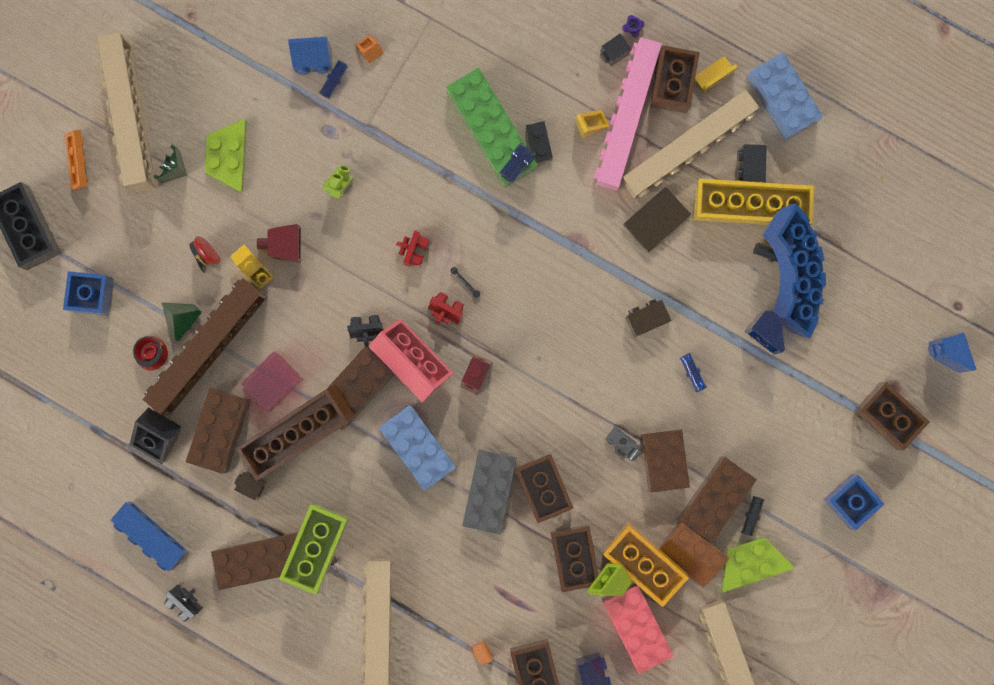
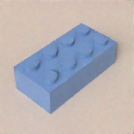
(784, 96)
(417, 447)

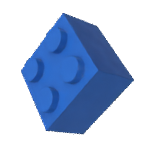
(88, 293)
(854, 501)

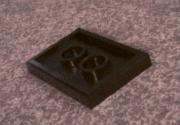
(657, 219)

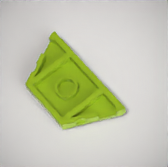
(227, 154)
(752, 563)

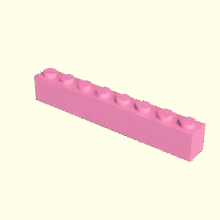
(628, 113)

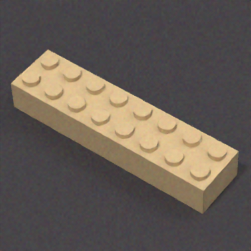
(126, 113)

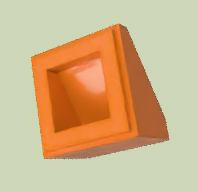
(369, 48)
(482, 652)

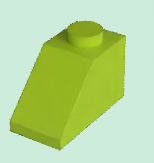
(611, 581)

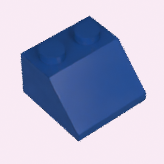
(311, 55)
(953, 353)

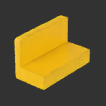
(714, 74)

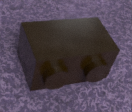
(647, 318)

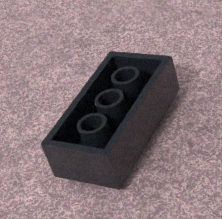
(25, 227)

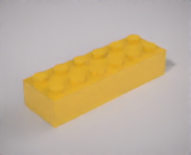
(748, 201)

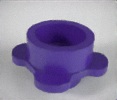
(632, 20)

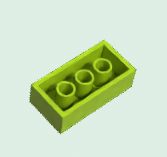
(314, 548)

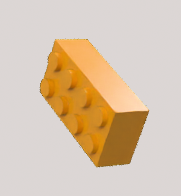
(646, 564)

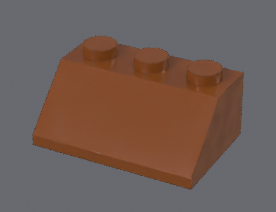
(693, 554)

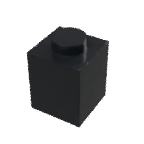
(615, 50)

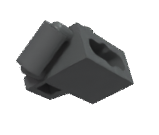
(623, 443)

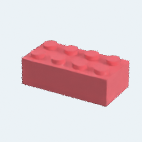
(410, 359)
(637, 629)

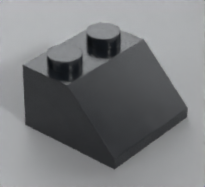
(154, 435)

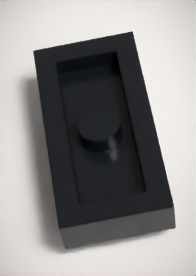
(539, 141)

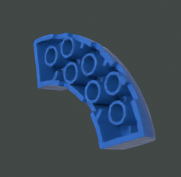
(800, 270)

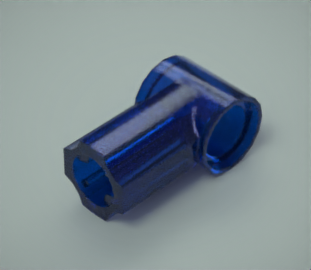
(520, 159)

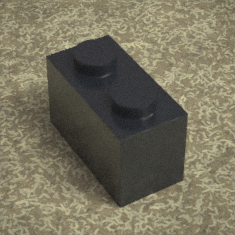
(752, 163)

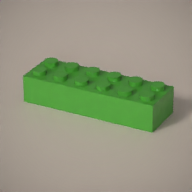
(487, 121)

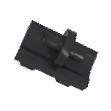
(365, 332)
(184, 601)

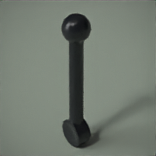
(476, 293)

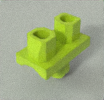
(338, 181)

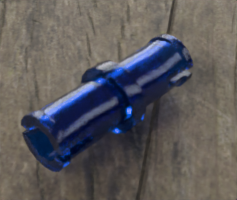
(333, 79)
(693, 372)

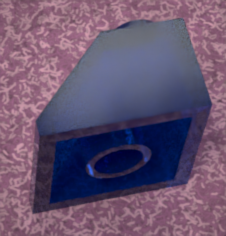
(767, 331)
(592, 670)

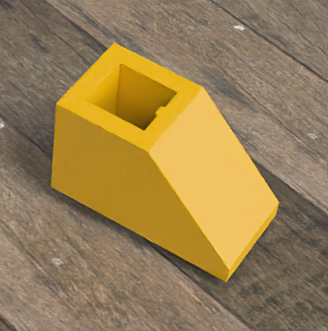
(251, 266)

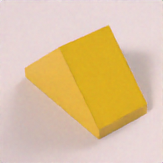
(591, 123)

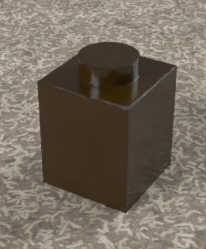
(249, 486)

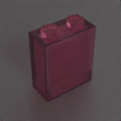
(271, 381)

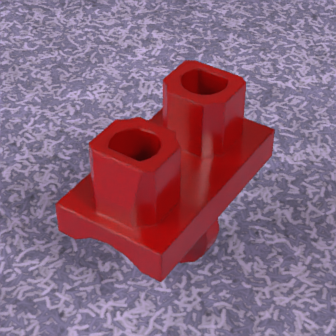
(416, 241)
(444, 312)

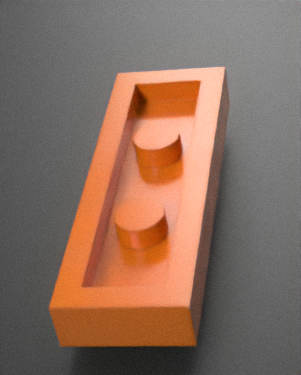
(76, 160)

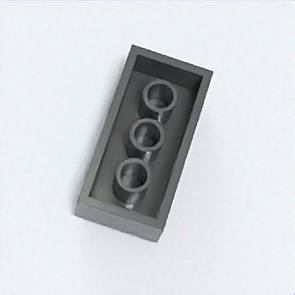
(489, 491)

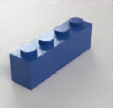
(149, 536)

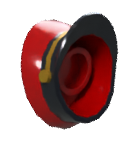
(204, 253)
(150, 352)

